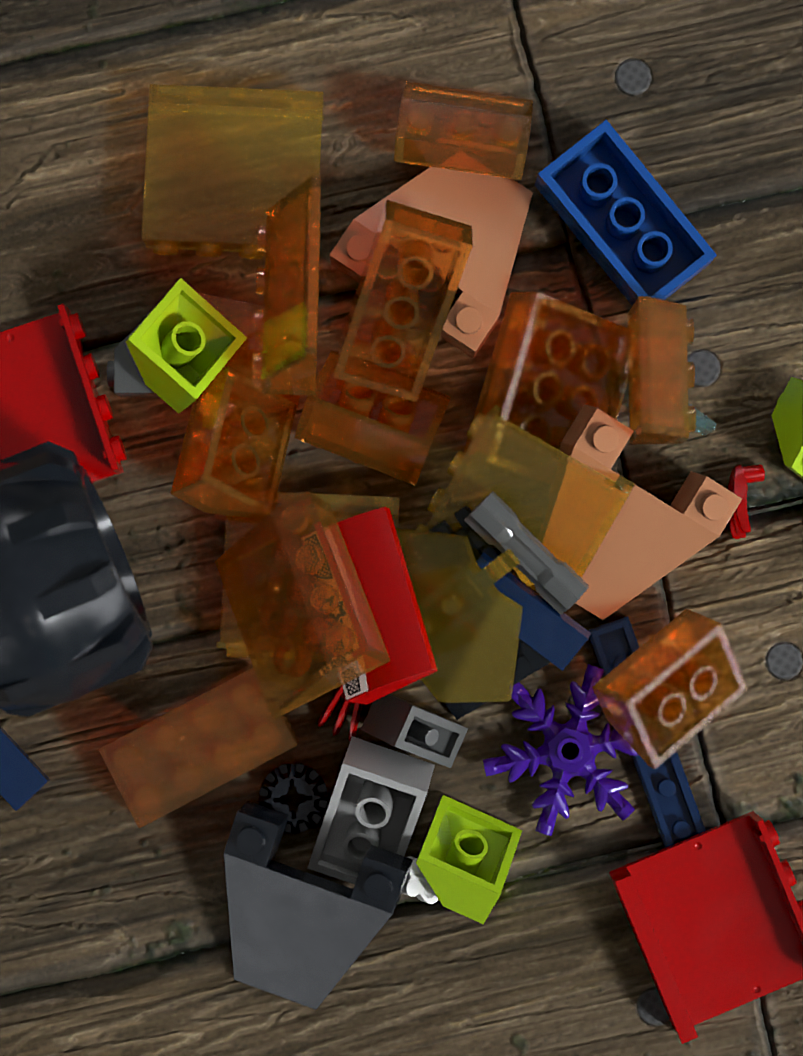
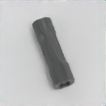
(550, 576)

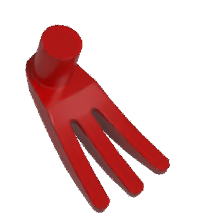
(738, 481)
(342, 714)

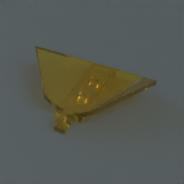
(465, 617)

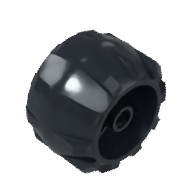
(65, 586)

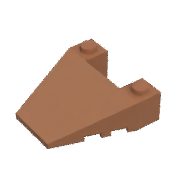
(497, 216)
(647, 533)

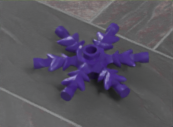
(563, 769)

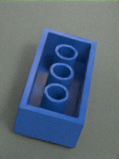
(623, 216)

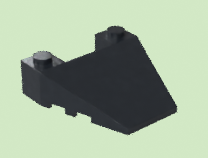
(295, 928)

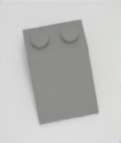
(370, 805)

